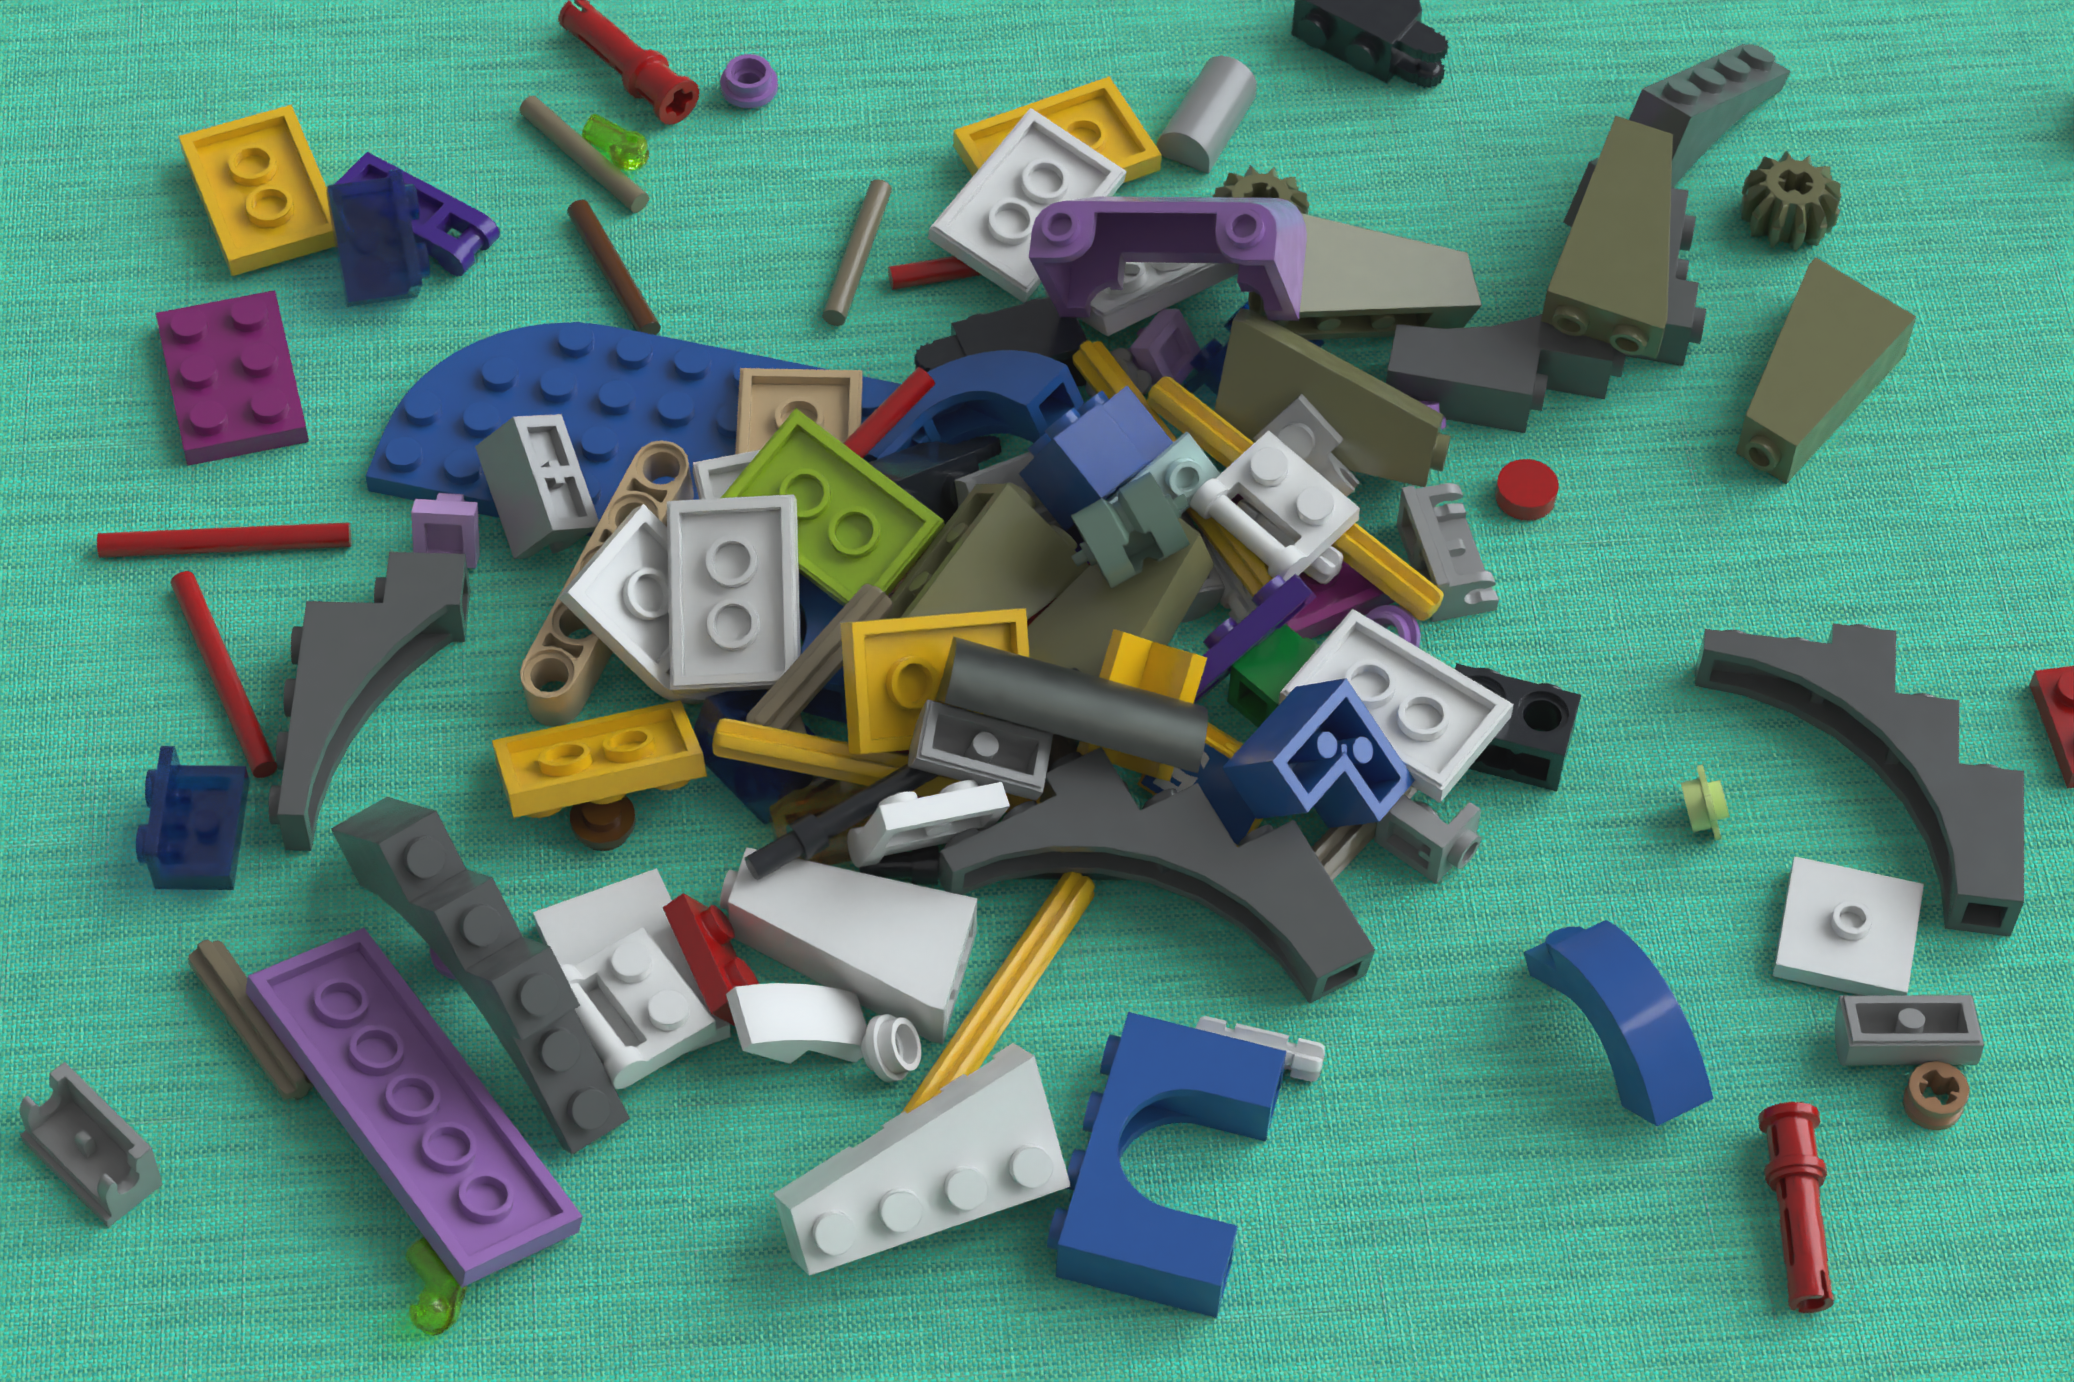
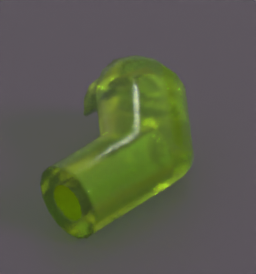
(625, 148)
(441, 1296)

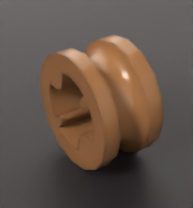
(1929, 1111)

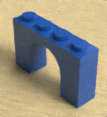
(1156, 1079)

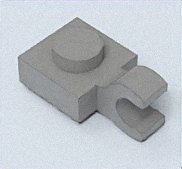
(1312, 439)

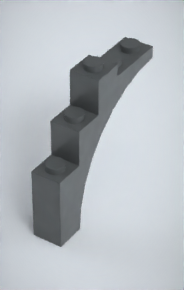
(1504, 369)
(1911, 741)
(1177, 842)
(512, 980)

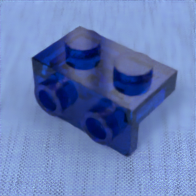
(377, 239)
(192, 824)

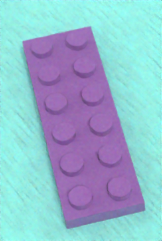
(413, 1106)

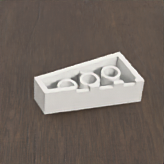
(941, 1165)

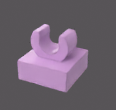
(1165, 347)
(446, 527)

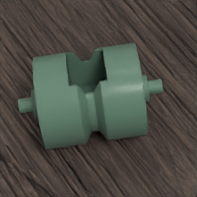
(1130, 530)

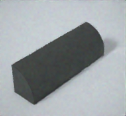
(1074, 704)

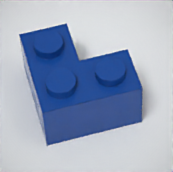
(1092, 453)
(1322, 755)

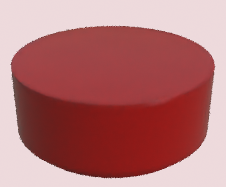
(1526, 489)

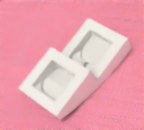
(793, 1018)

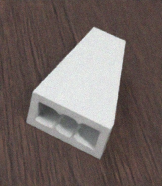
(860, 934)

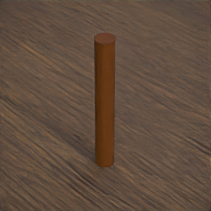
(613, 268)

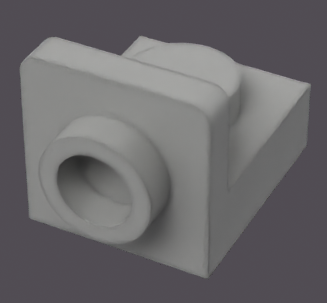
(1424, 841)

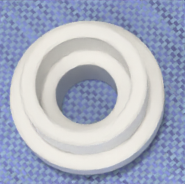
(891, 1047)

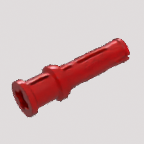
(642, 71)
(1796, 1178)

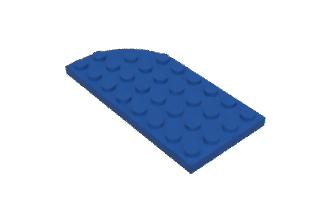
(607, 383)

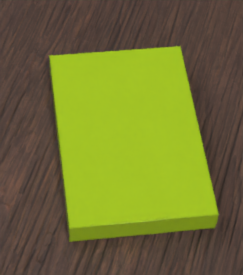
(849, 515)

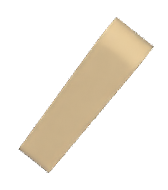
(583, 660)

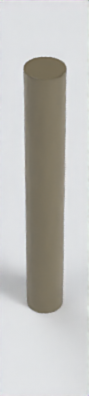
(584, 154)
(857, 252)

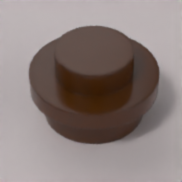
(603, 825)

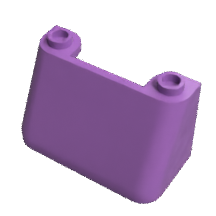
(1087, 241)

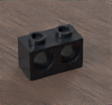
(1518, 749)

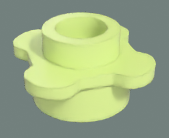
(1705, 803)

